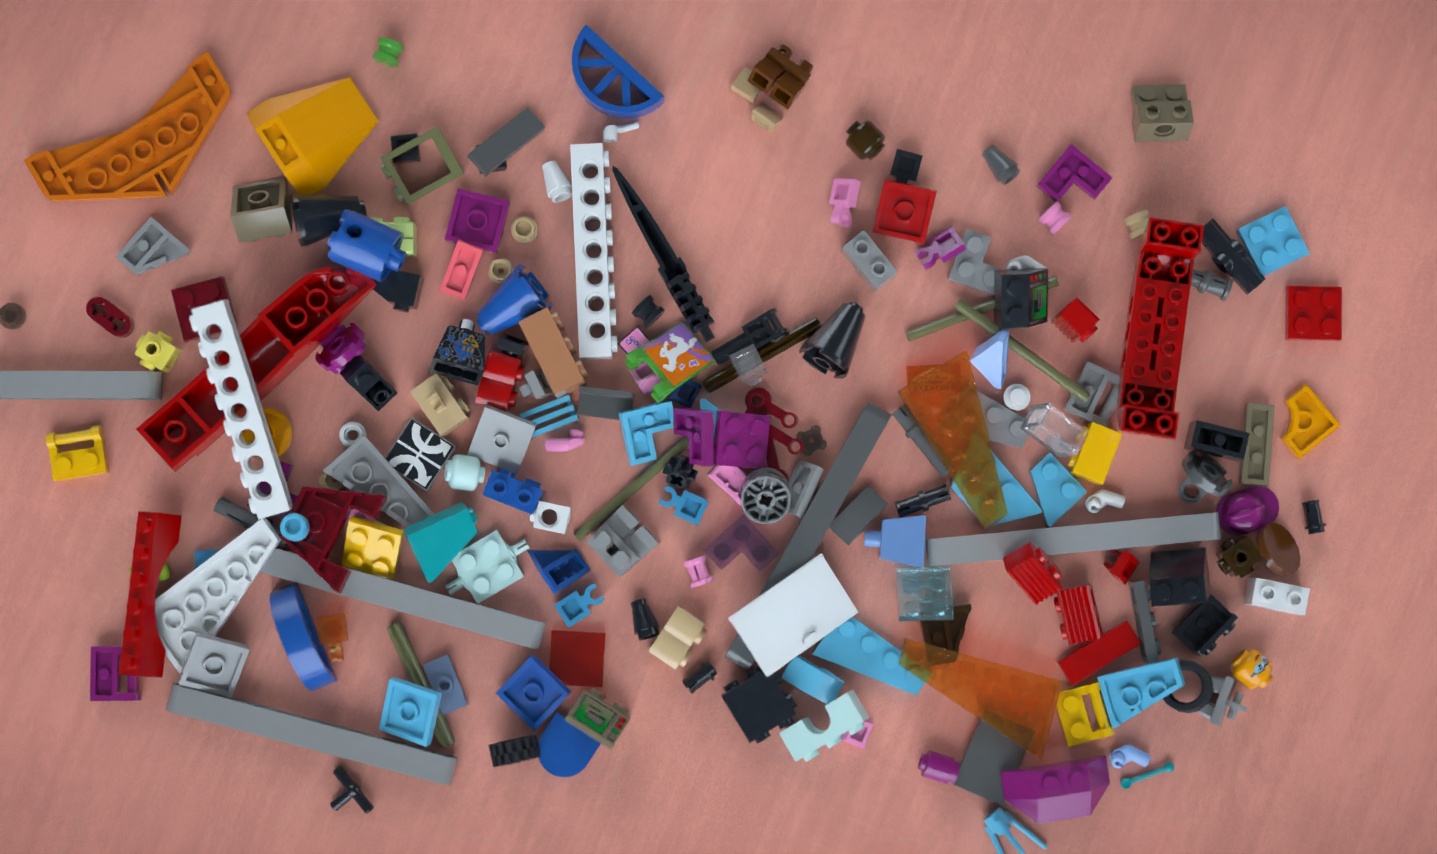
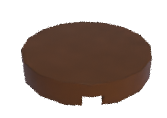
(1279, 549)

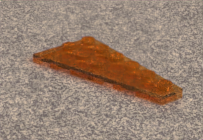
(954, 424)
(1002, 696)

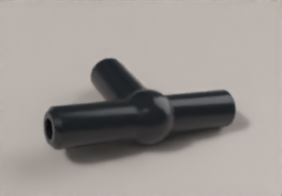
(352, 790)

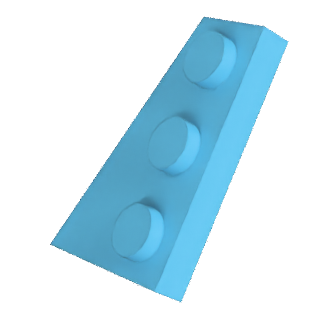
(1138, 687)

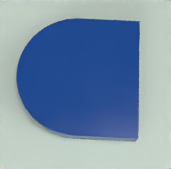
(565, 748)

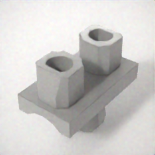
(1216, 711)

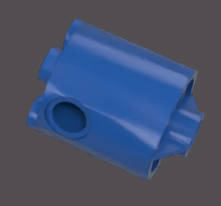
(366, 246)

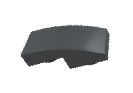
(858, 515)

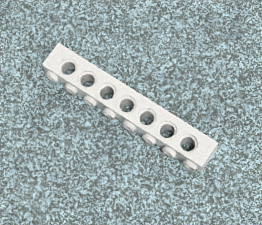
(581, 158)
(255, 420)

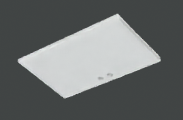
(798, 607)

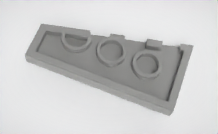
(367, 471)

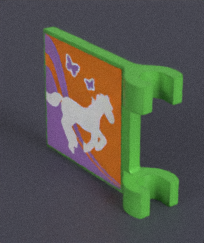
(673, 358)

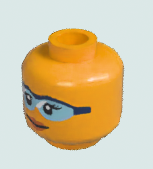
(1252, 669)

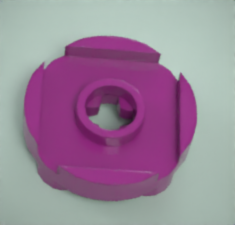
(341, 348)

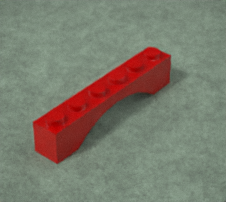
(141, 646)

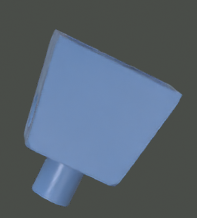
(900, 540)

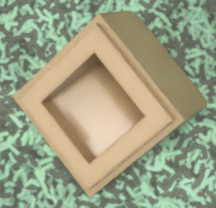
(744, 87)
(766, 117)

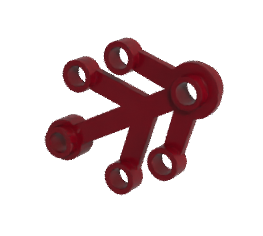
(774, 433)

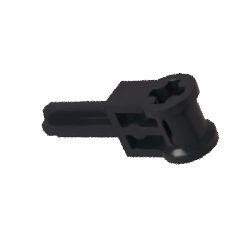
(755, 332)

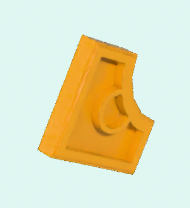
(1308, 422)

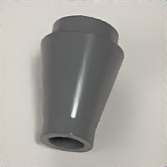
(1001, 165)

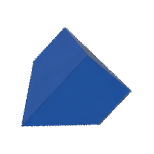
(559, 567)

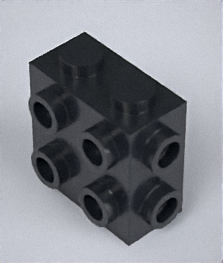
(759, 704)

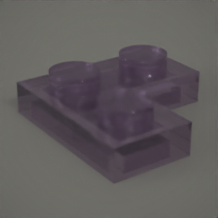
(744, 538)

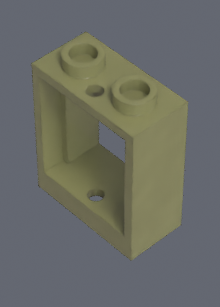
(444, 149)

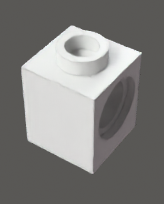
(563, 517)

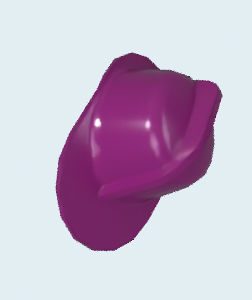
(1247, 510)

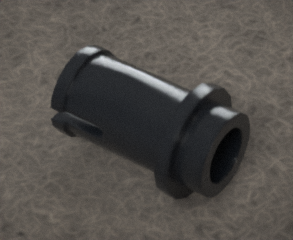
(1313, 517)
(700, 677)

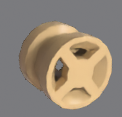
(1137, 223)

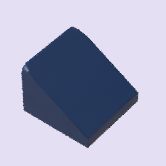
(685, 393)

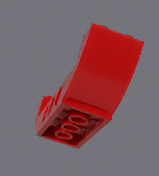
(1156, 328)

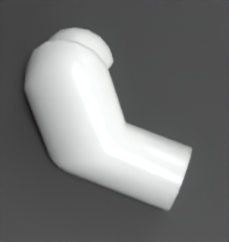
(1023, 262)
(1102, 498)

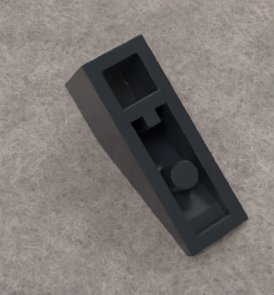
(401, 290)

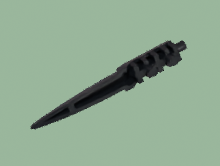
(671, 268)

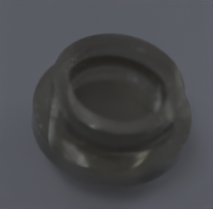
(12, 316)

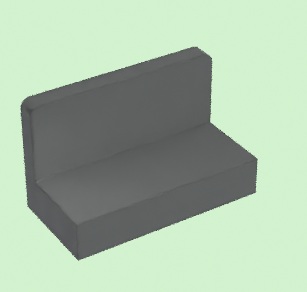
(603, 402)

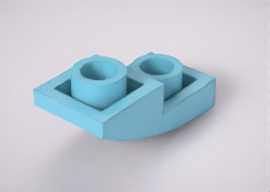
(813, 680)

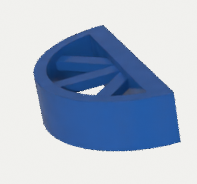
(620, 67)
(300, 637)

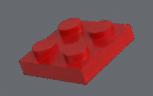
(904, 211)
(1313, 313)

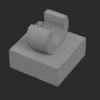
(536, 385)

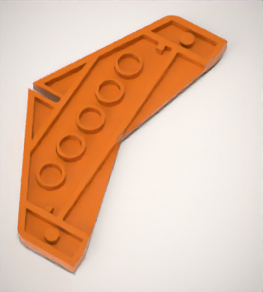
(130, 160)

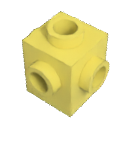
(157, 351)

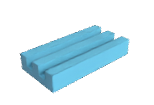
(570, 408)

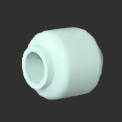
(464, 472)

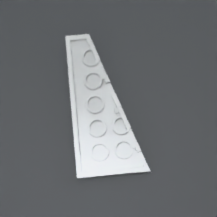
(212, 591)

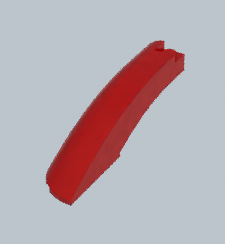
(274, 348)

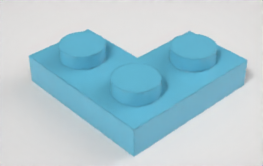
(638, 427)

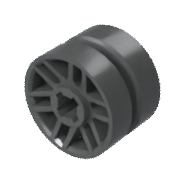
(757, 506)

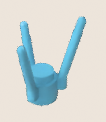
(999, 823)

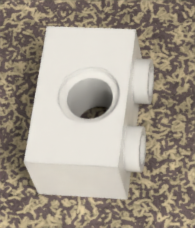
(1276, 596)

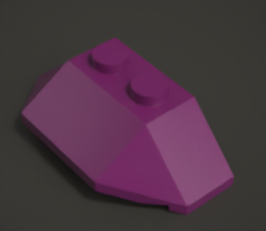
(1057, 789)

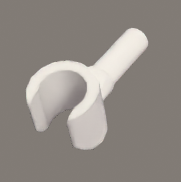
(611, 132)

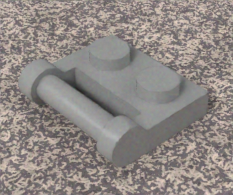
(1094, 380)

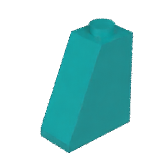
(441, 538)

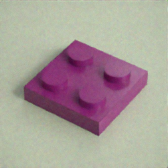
(477, 220)
(741, 439)

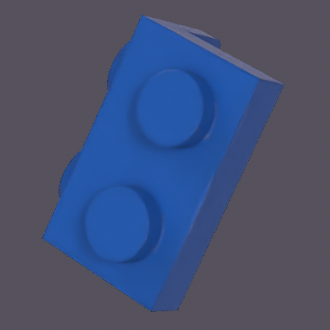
(512, 492)

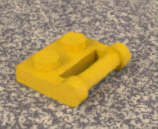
(77, 462)
(1074, 717)

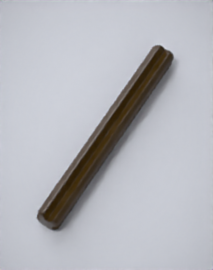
(765, 352)

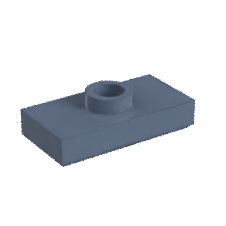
(445, 680)

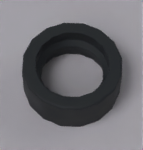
(1204, 697)

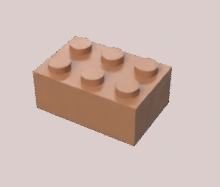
(554, 352)

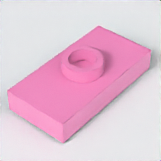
(729, 479)

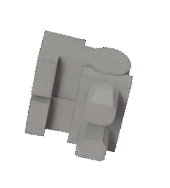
(622, 541)

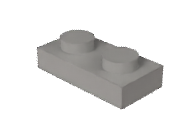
(802, 486)

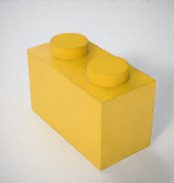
(1095, 454)

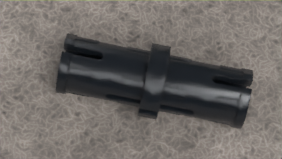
(923, 500)

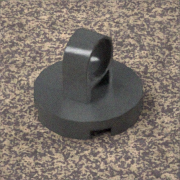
(1206, 475)

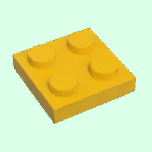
(372, 548)

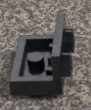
(1205, 626)

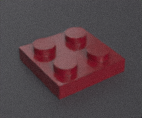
(196, 296)

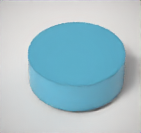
(294, 527)

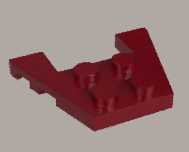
(326, 516)

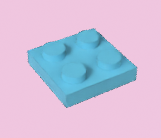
(1273, 241)
(410, 711)

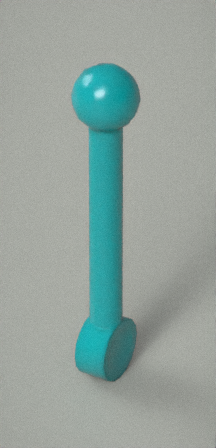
(1126, 783)

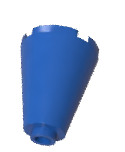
(513, 301)

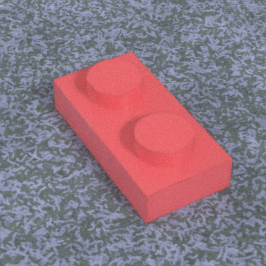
(461, 269)

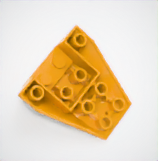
(314, 131)

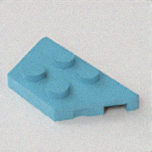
(1017, 500)

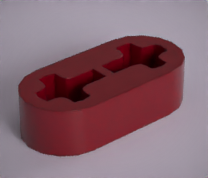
(106, 322)

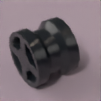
(648, 311)

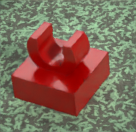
(1123, 567)

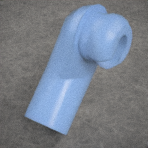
(1128, 753)

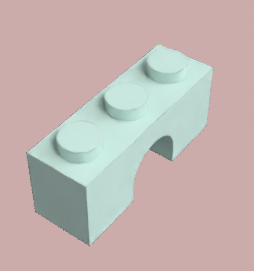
(845, 715)

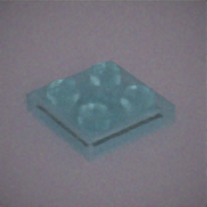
(924, 594)

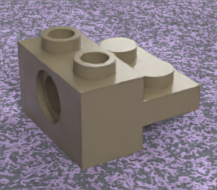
(1161, 113)

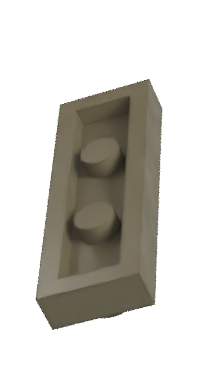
(1256, 463)

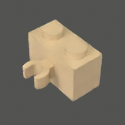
(440, 404)

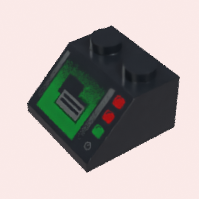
(1020, 297)

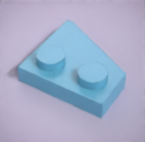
(1055, 488)

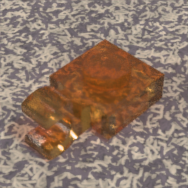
(333, 631)

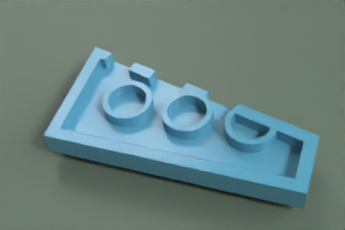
(867, 653)

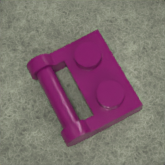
(106, 676)

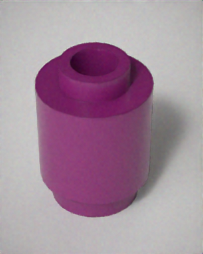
(939, 767)

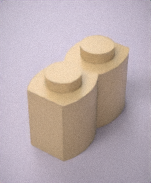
(677, 638)

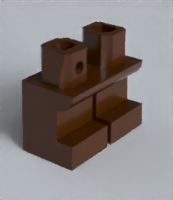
(782, 75)

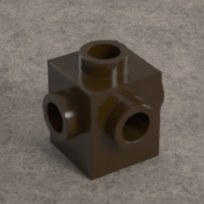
(1247, 557)

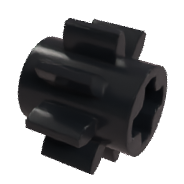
(679, 472)

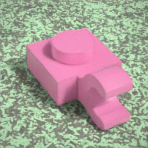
(843, 197)

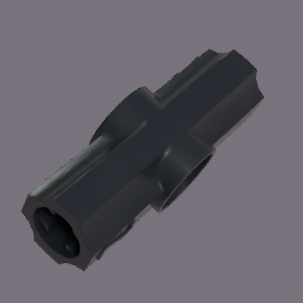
(1231, 257)

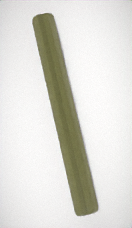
(418, 677)

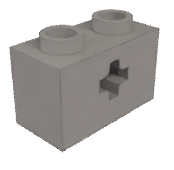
(869, 261)

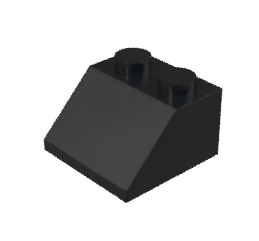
(1179, 577)

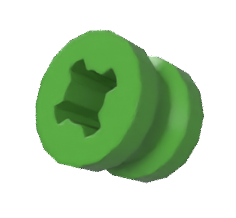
(388, 52)

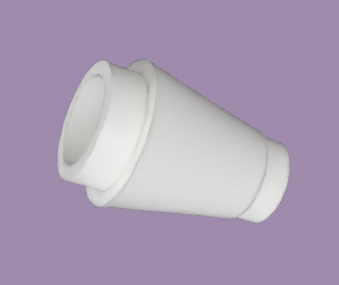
(556, 183)

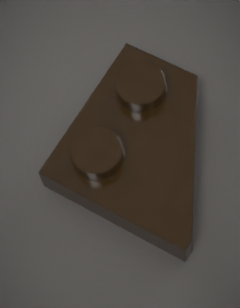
(946, 633)

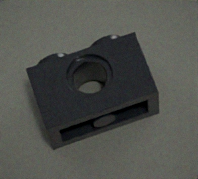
(1216, 440)

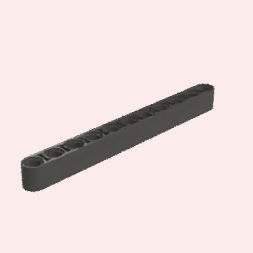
(822, 509)

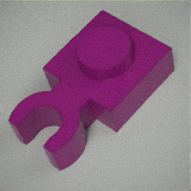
(944, 246)

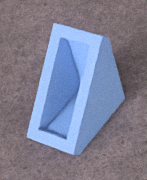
(992, 357)

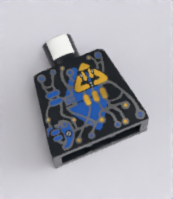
(460, 354)

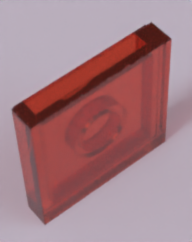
(578, 657)

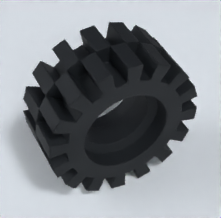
(514, 750)

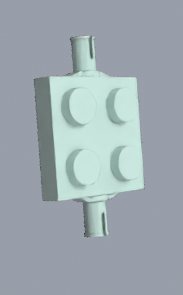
(487, 566)

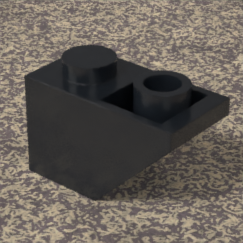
(368, 382)

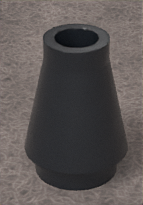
(643, 620)

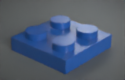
(533, 692)

